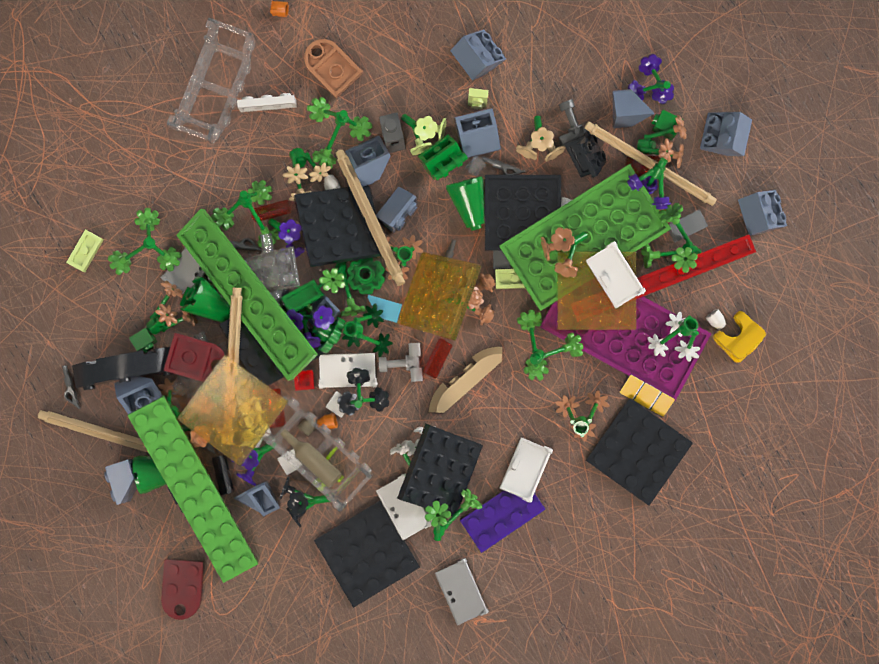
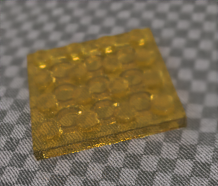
(439, 295)
(585, 304)
(232, 410)

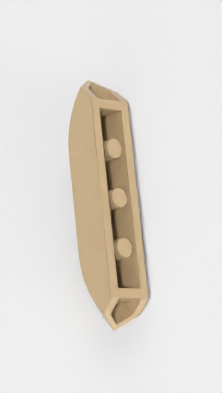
(485, 362)

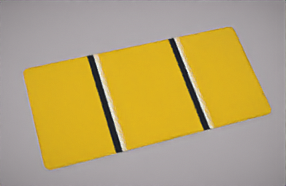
(647, 395)

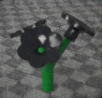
(350, 402)
(298, 501)

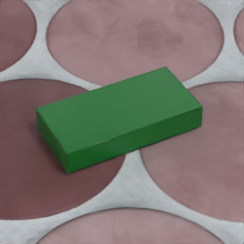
(302, 296)

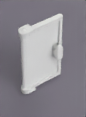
(615, 275)
(334, 369)
(529, 463)
(405, 516)

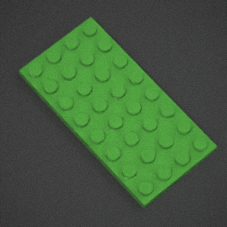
(604, 212)

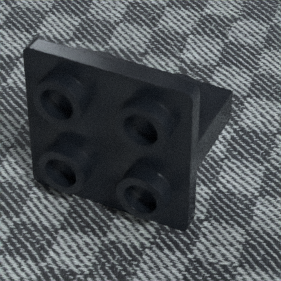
(586, 154)

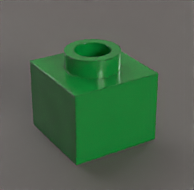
(143, 340)

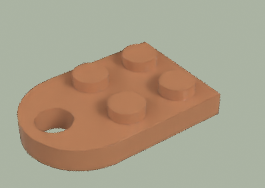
(332, 67)

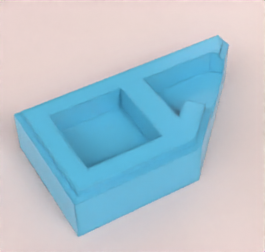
(390, 309)

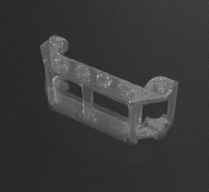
(198, 82)
(332, 495)

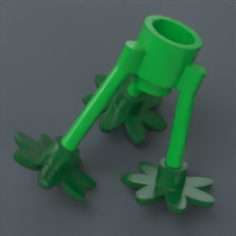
(354, 331)

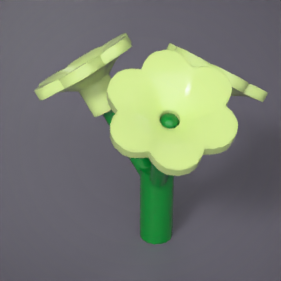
(424, 129)

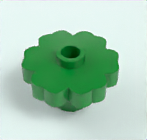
(363, 266)
(330, 336)

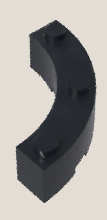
(120, 368)

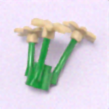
(299, 160)

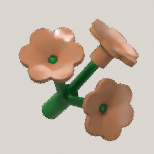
(563, 241)

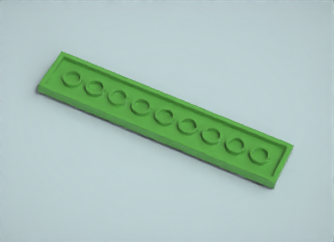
(259, 309)
(193, 488)

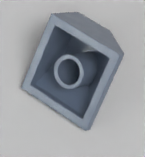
(369, 160)
(136, 393)

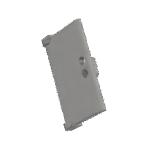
(184, 273)
(460, 585)

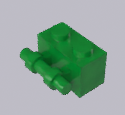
(442, 158)

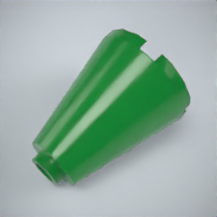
(469, 201)
(205, 301)
(147, 474)

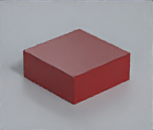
(304, 380)

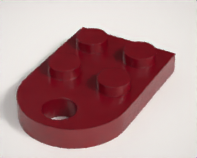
(192, 357)
(182, 586)

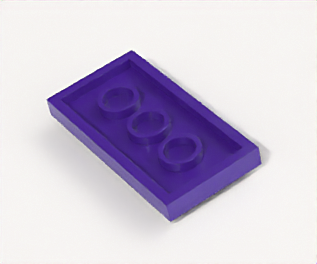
(499, 518)

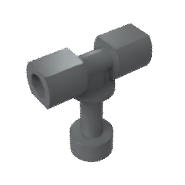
(575, 130)

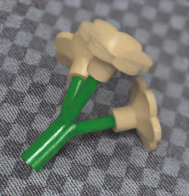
(540, 139)

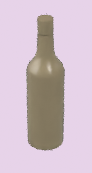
(313, 460)

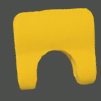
(743, 345)

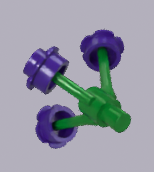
(649, 181)

